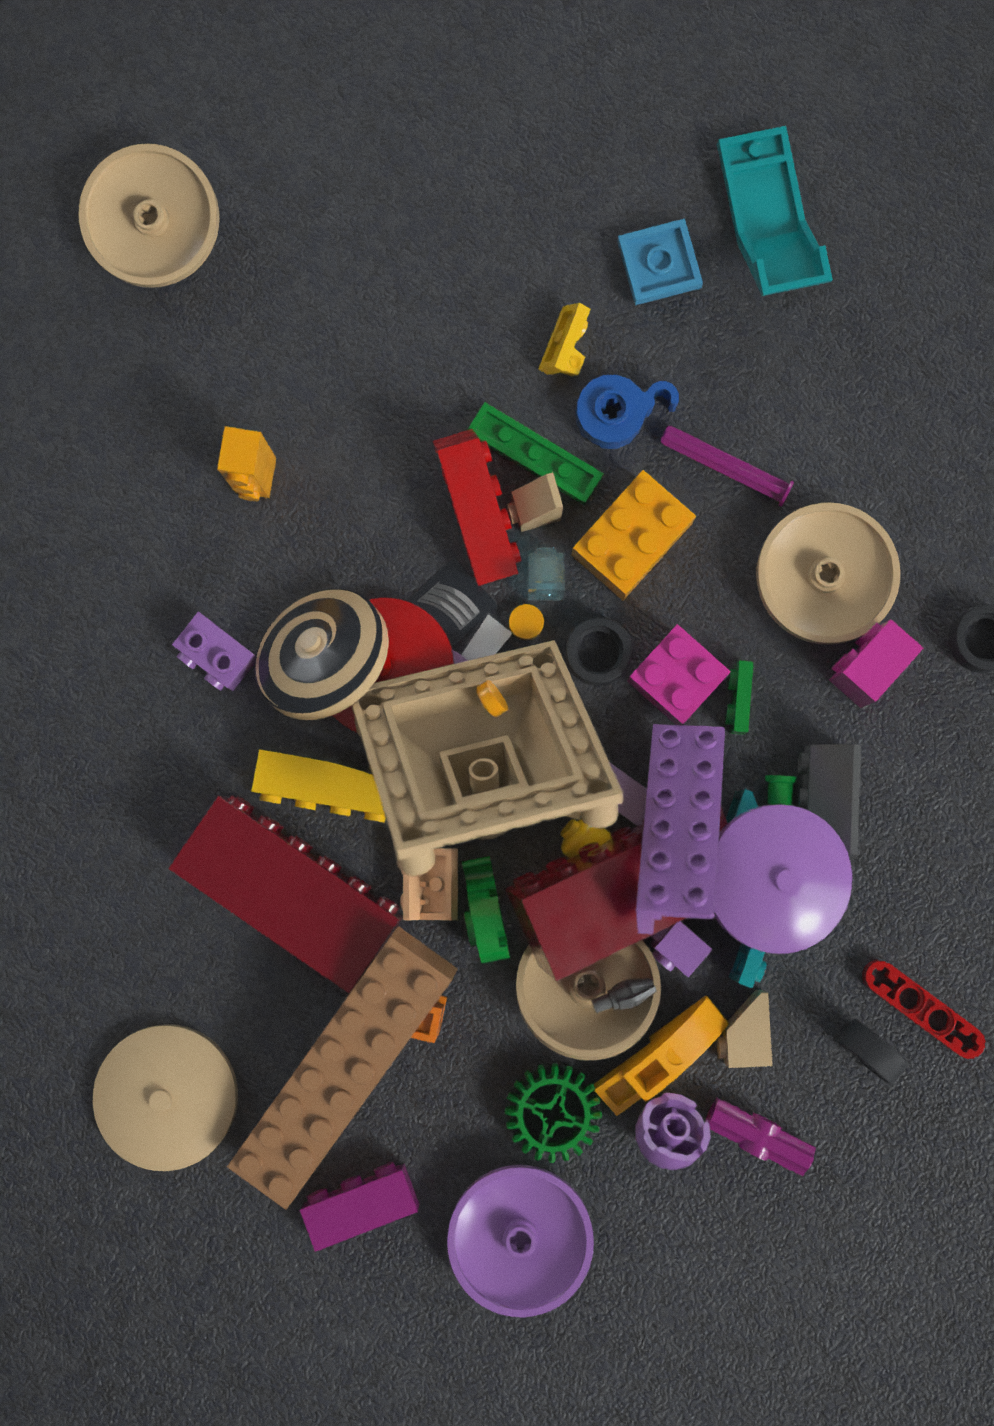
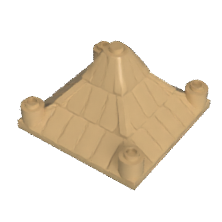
(465, 775)

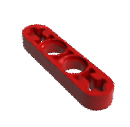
(924, 1007)

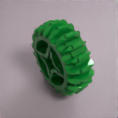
(569, 1118)

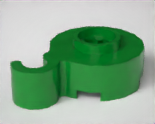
(484, 919)

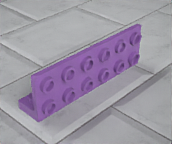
(681, 824)

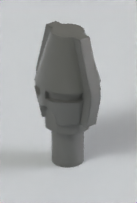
(625, 995)

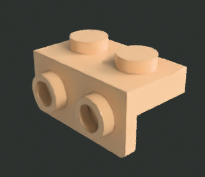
(434, 892)

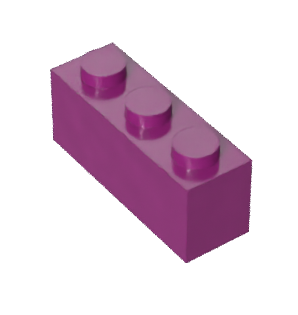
(359, 1205)

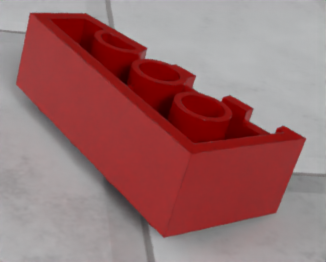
(477, 507)

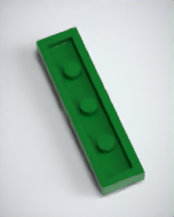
(535, 453)

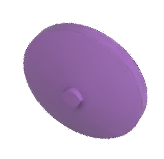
(781, 879)
(520, 1241)

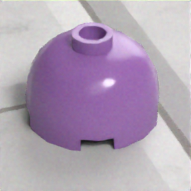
(671, 1132)

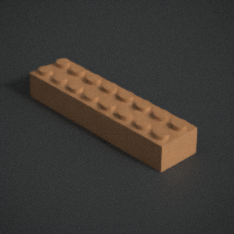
(343, 1067)

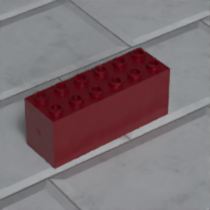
(287, 891)
(585, 904)

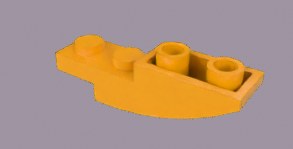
(664, 1058)

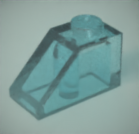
(546, 574)

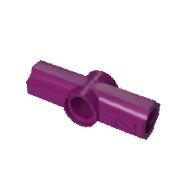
(760, 1136)

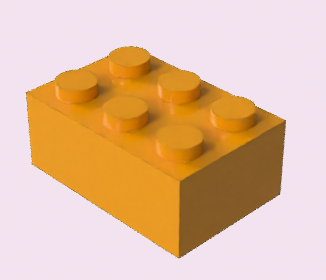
(633, 535)

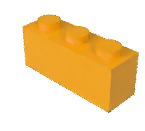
(247, 463)

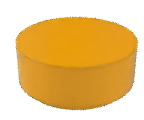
(526, 622)
(491, 698)

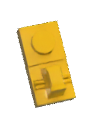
(560, 352)

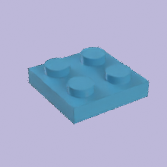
(660, 261)

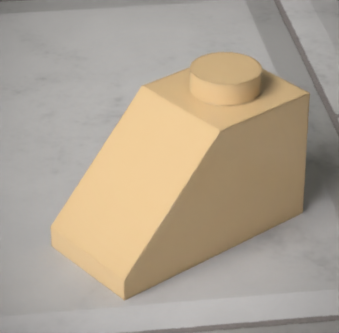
(536, 503)
(748, 1035)

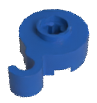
(628, 399)

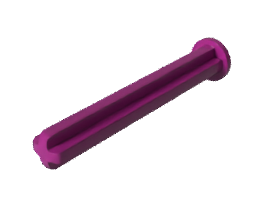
(726, 464)

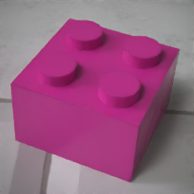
(875, 664)
(678, 675)

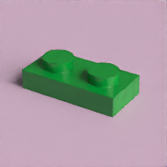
(738, 712)

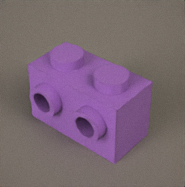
(215, 652)
(679, 948)

